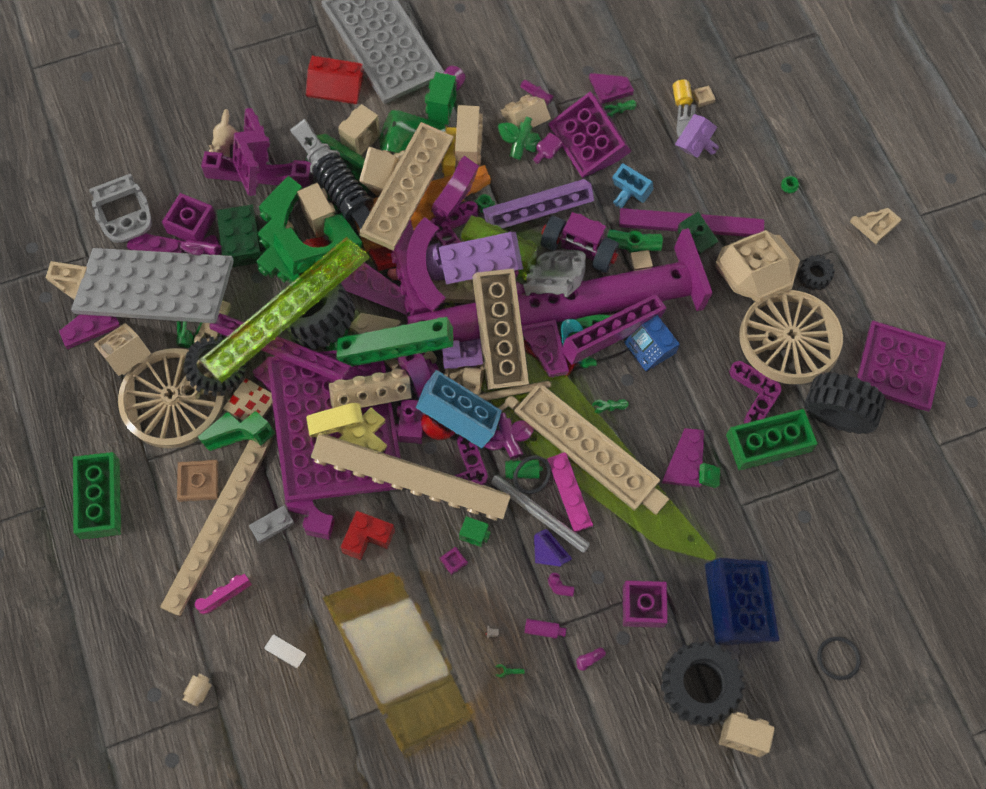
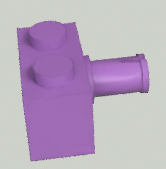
(697, 136)

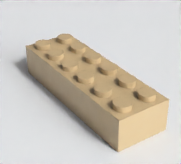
(500, 329)

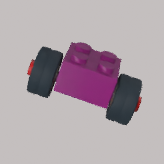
(581, 235)

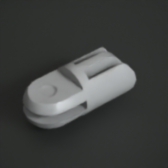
(682, 121)

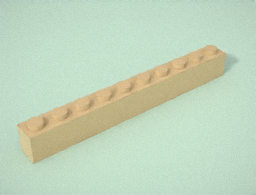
(411, 476)

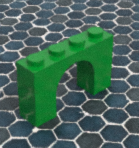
(301, 257)

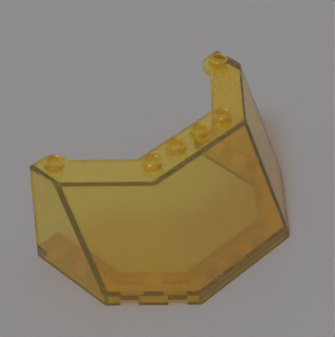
(399, 661)

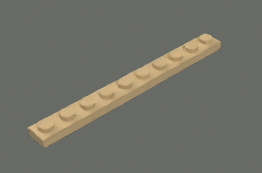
(214, 527)

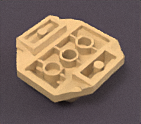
(758, 266)

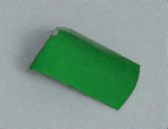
(399, 136)

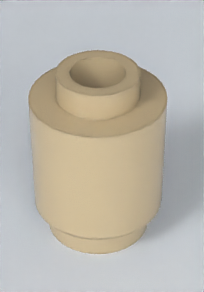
(197, 689)

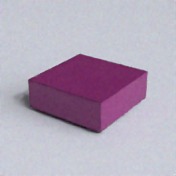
(453, 560)

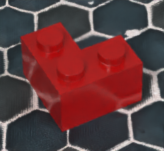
(365, 530)

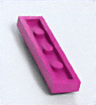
(570, 492)

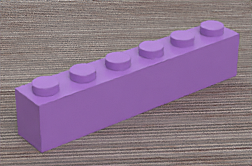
(539, 204)

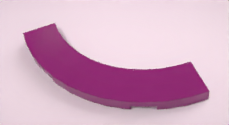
(417, 266)

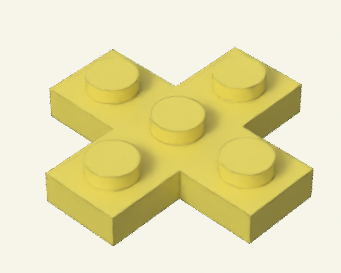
(364, 434)

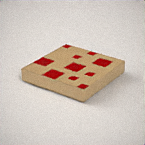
(247, 399)

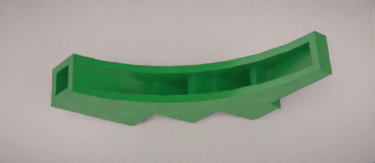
(276, 212)

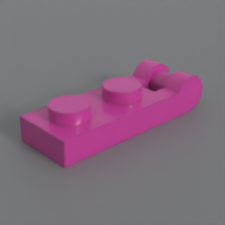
(222, 594)

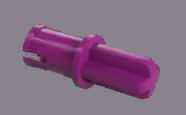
(536, 91)

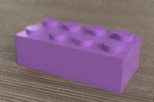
(485, 254)

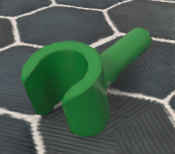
(508, 671)

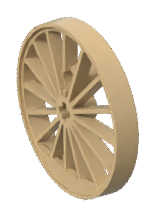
(792, 337)
(128, 405)

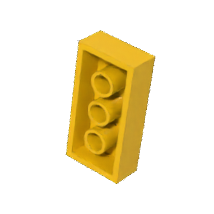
(448, 162)

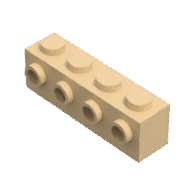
(372, 389)

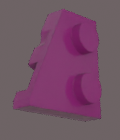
(610, 87)

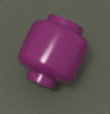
(456, 71)

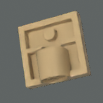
(468, 377)

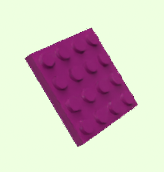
(901, 365)

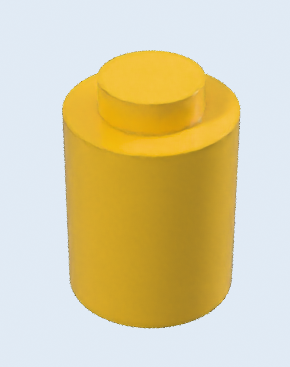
(682, 93)

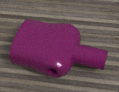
(547, 147)

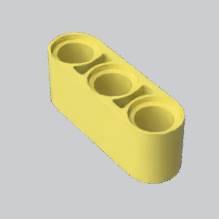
(335, 419)

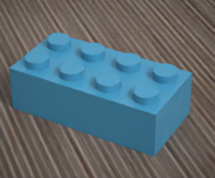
(459, 409)

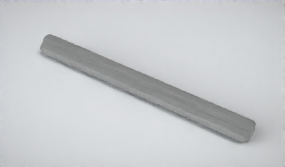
(541, 514)

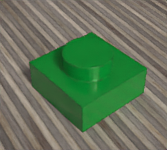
(709, 475)

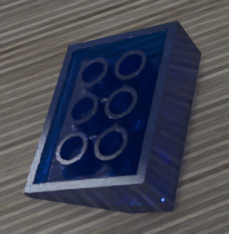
(741, 601)

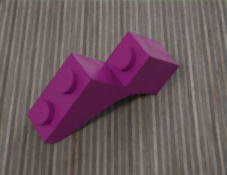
(317, 523)

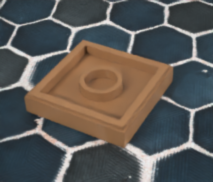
(197, 480)

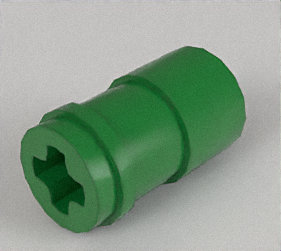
(528, 471)

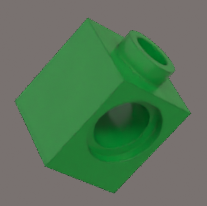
(474, 532)

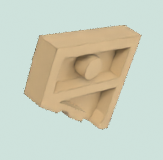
(876, 224)
(66, 277)
(370, 323)

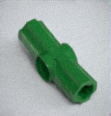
(645, 242)

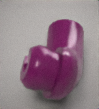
(590, 658)

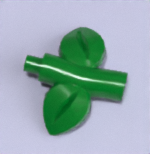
(520, 138)

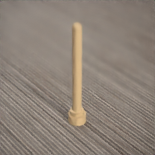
(512, 391)

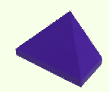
(548, 550)

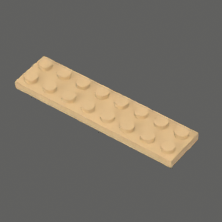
(406, 186)
(587, 446)

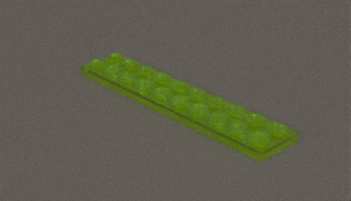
(284, 309)

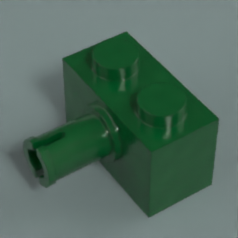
(700, 231)

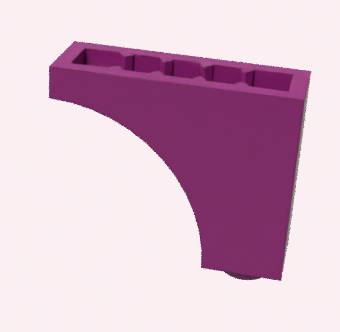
(456, 189)
(416, 370)

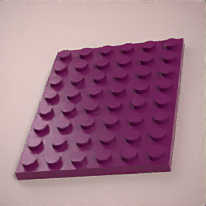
(300, 393)

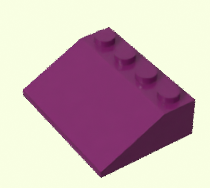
(589, 136)

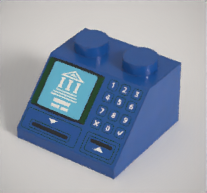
(652, 343)

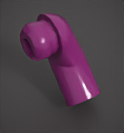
(558, 587)

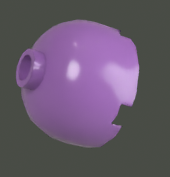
(434, 262)

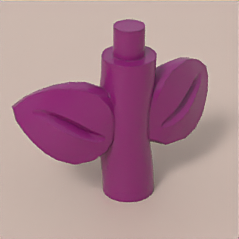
(207, 246)
(509, 435)

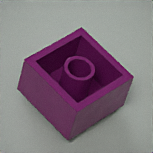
(189, 218)
(644, 604)

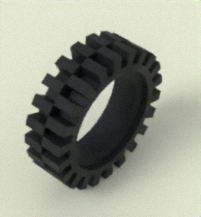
(208, 384)

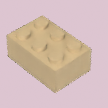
(468, 134)

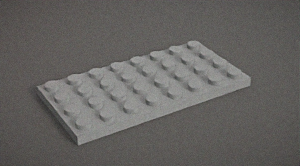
(385, 43)
(153, 285)

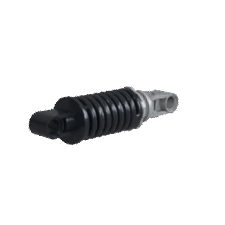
(334, 176)

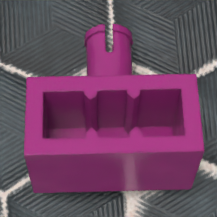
(409, 427)

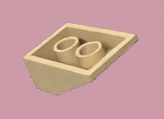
(122, 349)

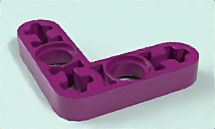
(448, 225)
(764, 394)
(471, 470)

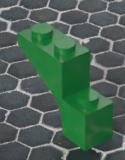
(229, 430)

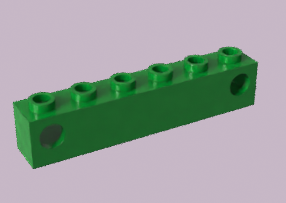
(395, 342)

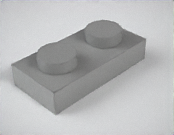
(271, 524)

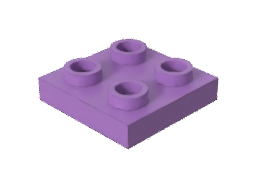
(463, 354)

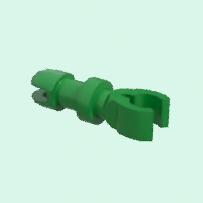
(620, 108)
(610, 405)

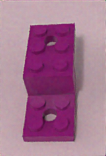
(250, 151)

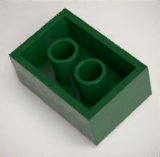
(239, 234)

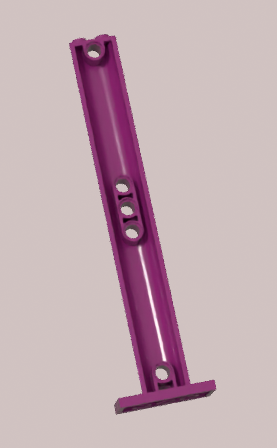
(597, 294)

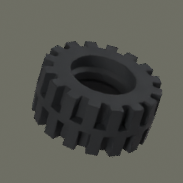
(819, 263)

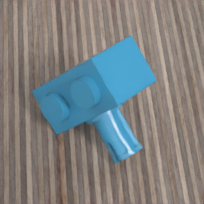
(632, 185)

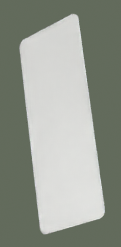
(285, 651)

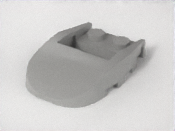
(127, 226)
(556, 273)

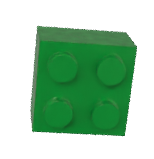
(441, 98)

